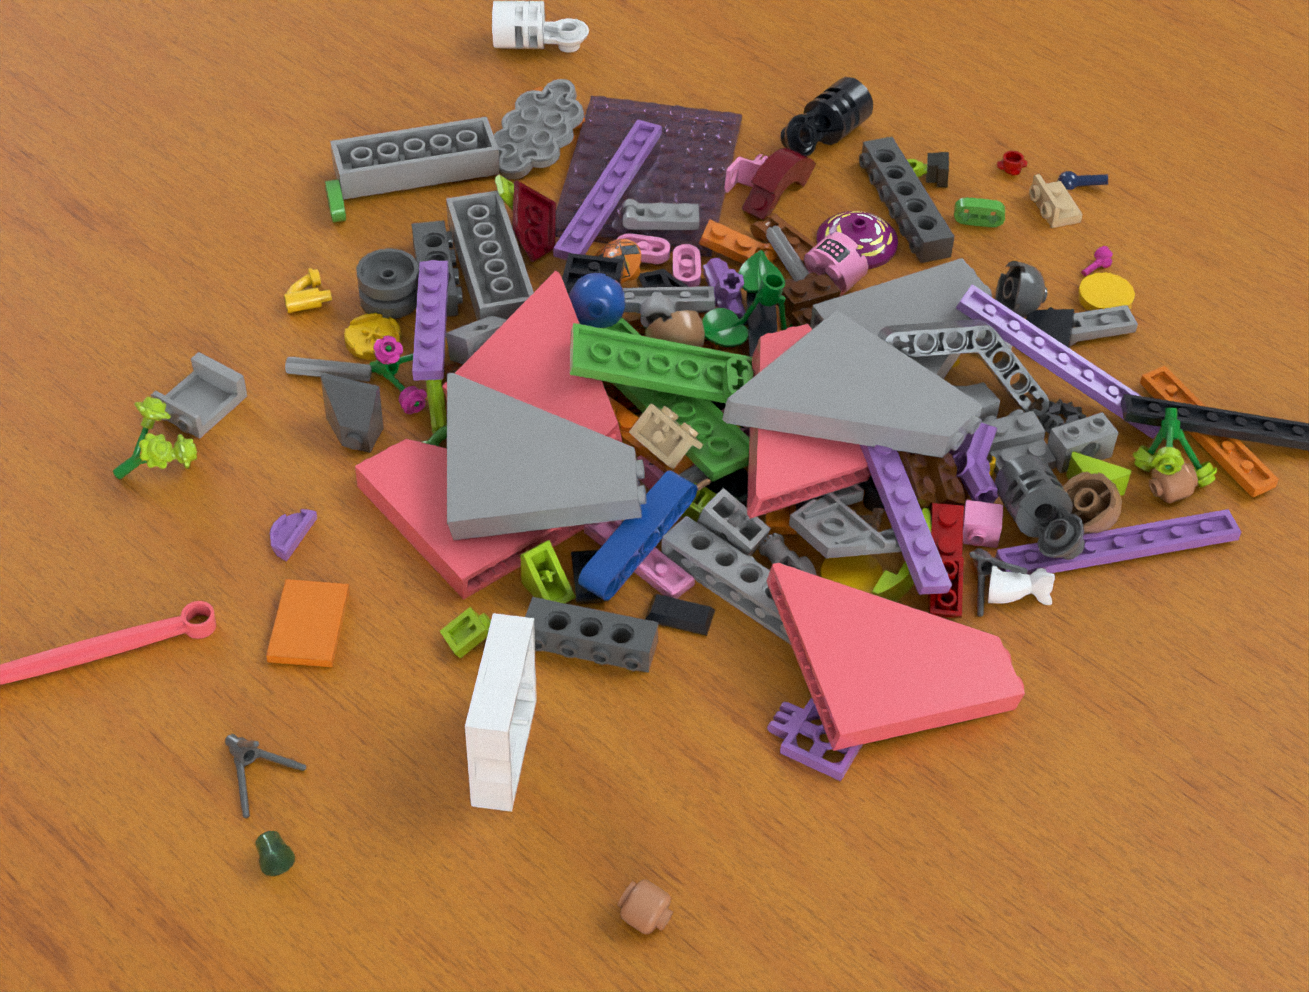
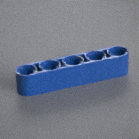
(637, 536)

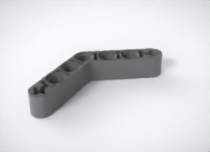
(966, 343)

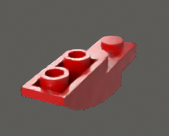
(948, 538)

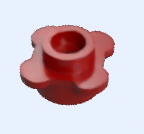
(1012, 162)

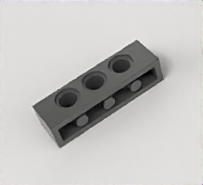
(433, 243)
(593, 634)

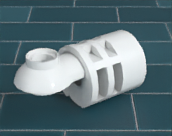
(524, 27)

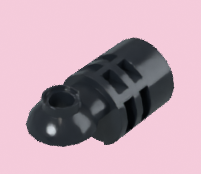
(829, 116)

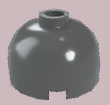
(1021, 288)

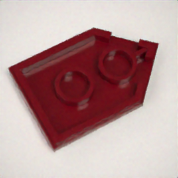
(533, 221)

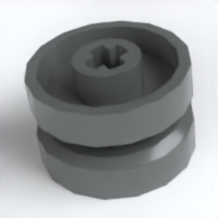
(388, 283)

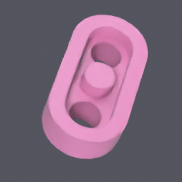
(653, 249)
(687, 264)

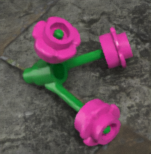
(387, 364)

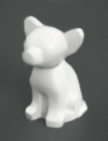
(1012, 586)

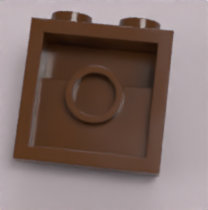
(804, 294)
(933, 479)

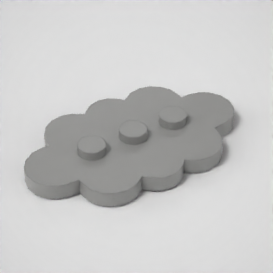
(538, 128)

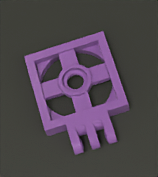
(795, 720)

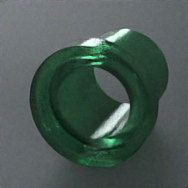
(274, 854)

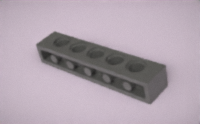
(906, 200)

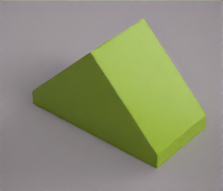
(1082, 463)
(544, 574)

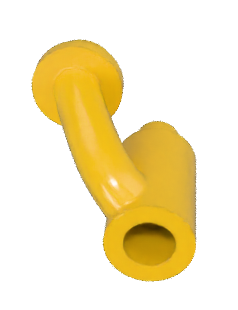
(299, 299)

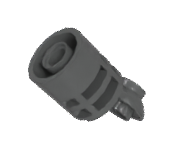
(1040, 506)

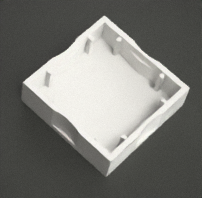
(501, 712)

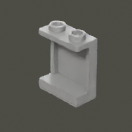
(203, 396)

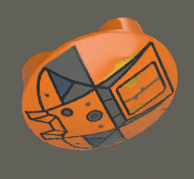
(625, 250)

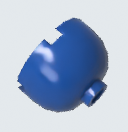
(597, 300)

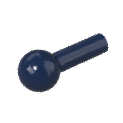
(1071, 180)

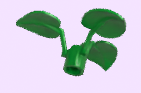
(759, 276)

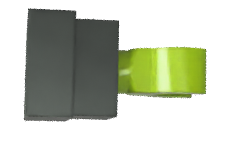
(935, 170)

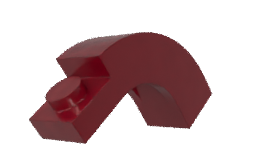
(773, 178)

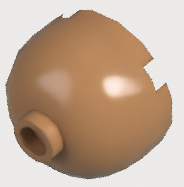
(683, 328)
(1094, 501)

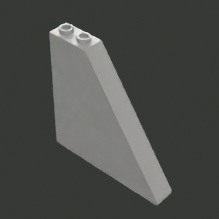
(910, 299)
(856, 391)
(530, 468)

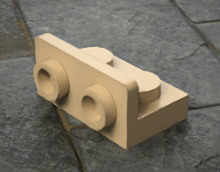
(1054, 202)
(664, 436)

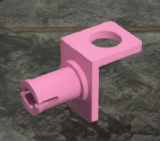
(743, 171)

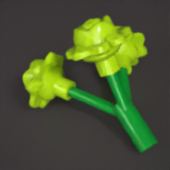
(153, 448)

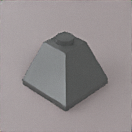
(353, 411)

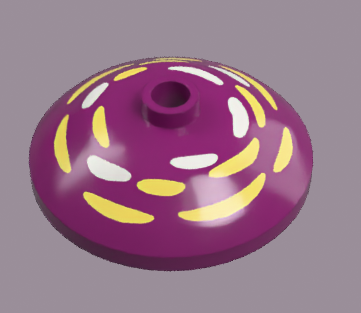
(870, 232)

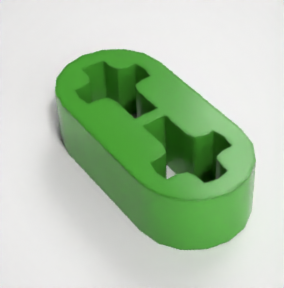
(335, 200)
(979, 212)
(730, 378)

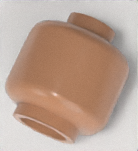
(1175, 486)
(645, 906)

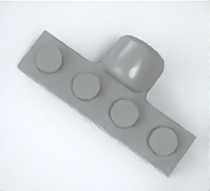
(662, 301)

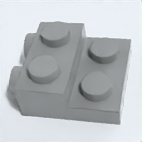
(1018, 436)

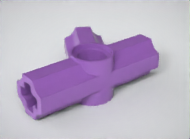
(726, 285)
(973, 464)

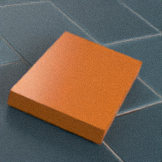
(308, 623)

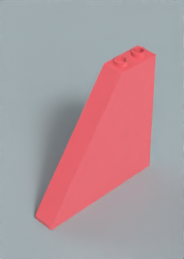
(532, 362)
(794, 466)
(411, 491)
(885, 665)

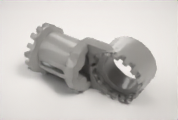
(779, 553)

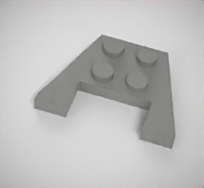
(837, 529)

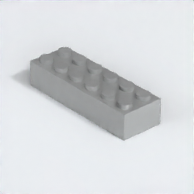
(415, 157)
(488, 254)

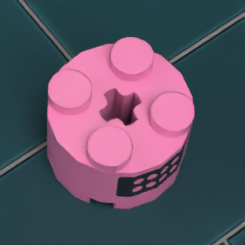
(838, 259)

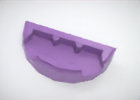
(289, 532)

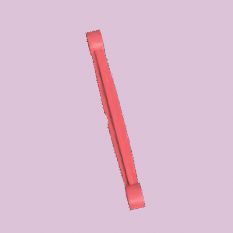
(110, 644)

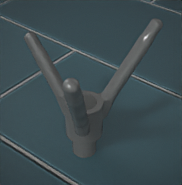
(983, 562)
(245, 753)

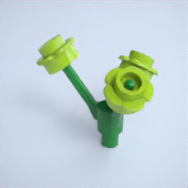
(1169, 459)

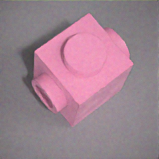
(982, 523)

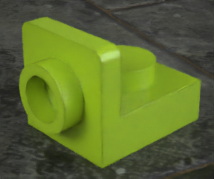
(466, 631)

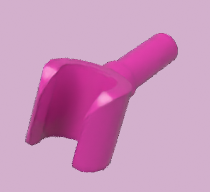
(1102, 259)

